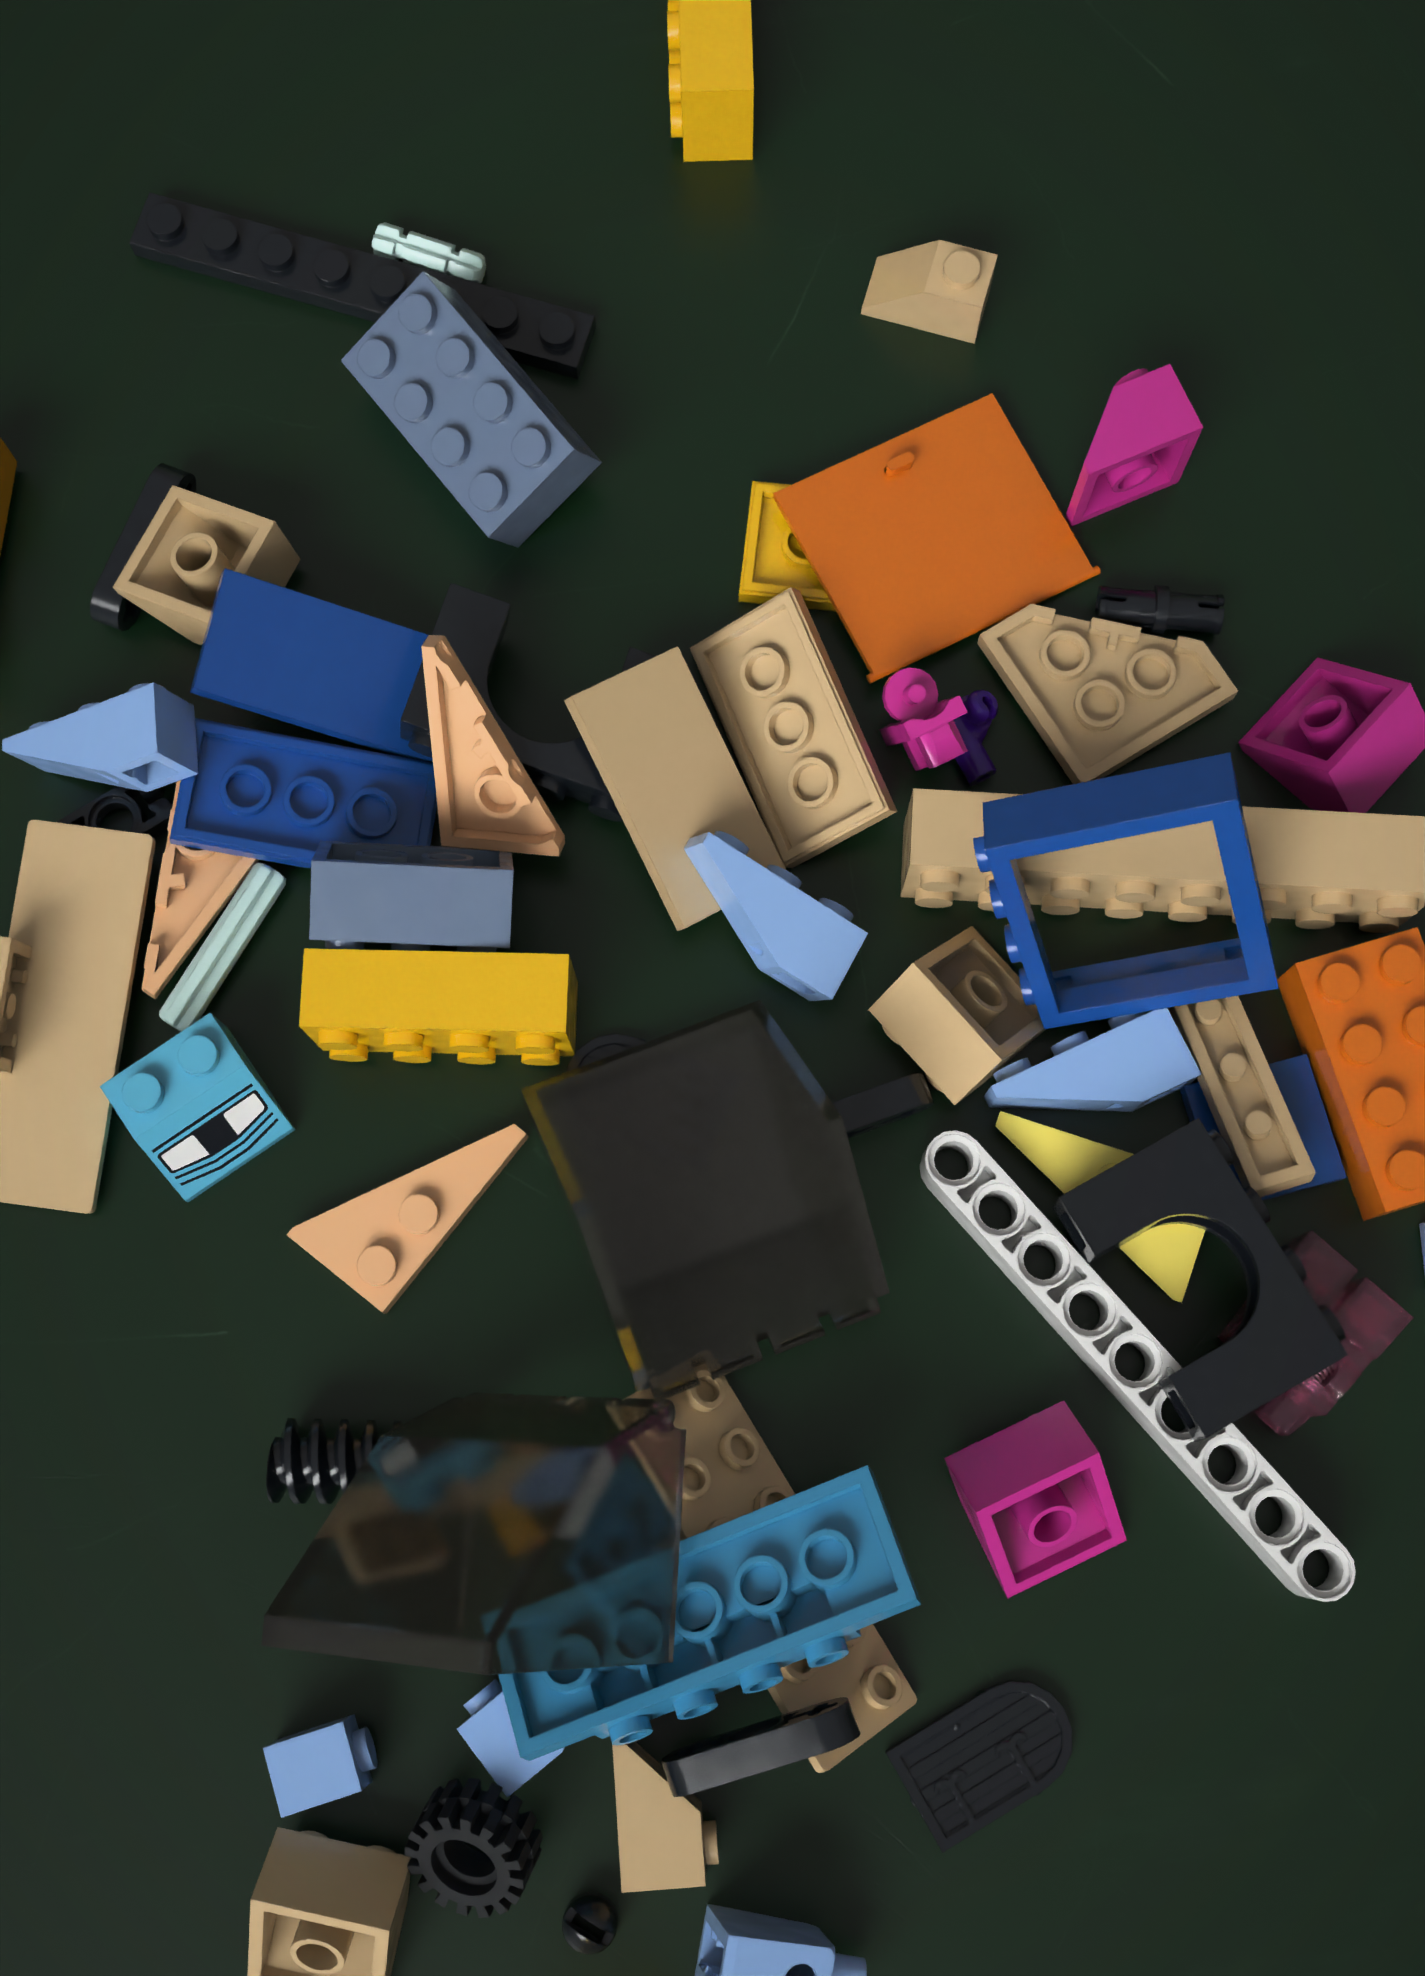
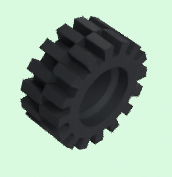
(463, 1873)

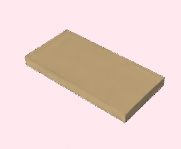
(792, 729)
(668, 776)

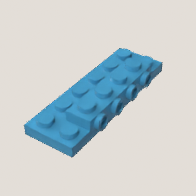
(748, 1602)

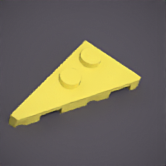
(1070, 1160)

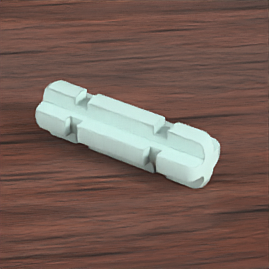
(427, 253)

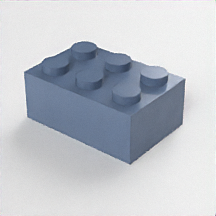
(410, 896)

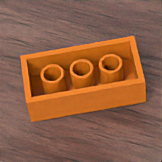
(1365, 1040)

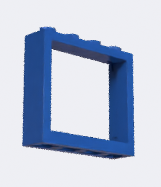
(1115, 810)

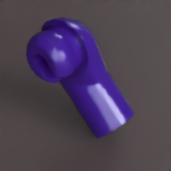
(973, 727)

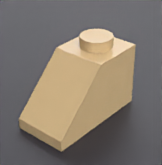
(932, 288)
(659, 1835)

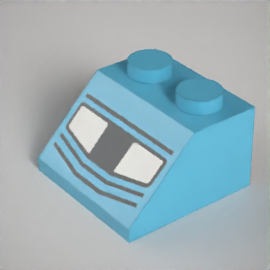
(197, 1107)

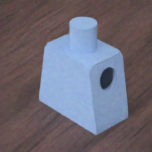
(765, 1945)

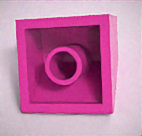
(1137, 445)
(1339, 736)
(1037, 1498)

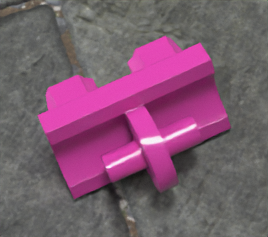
(924, 723)

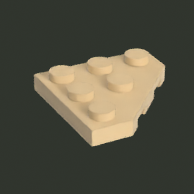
(1102, 685)

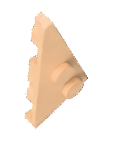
(479, 780)
(188, 899)
(395, 1230)

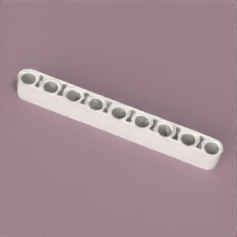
(1253, 1477)

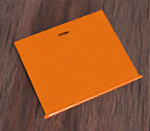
(937, 540)

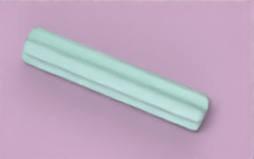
(223, 947)

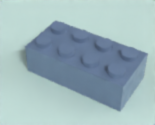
(470, 411)

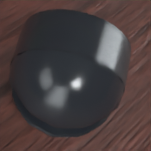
(598, 1911)

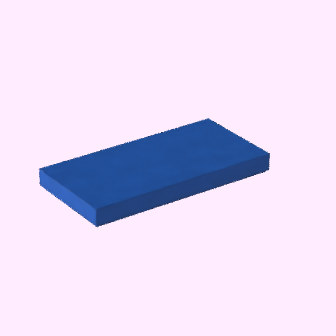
(309, 663)
(286, 793)

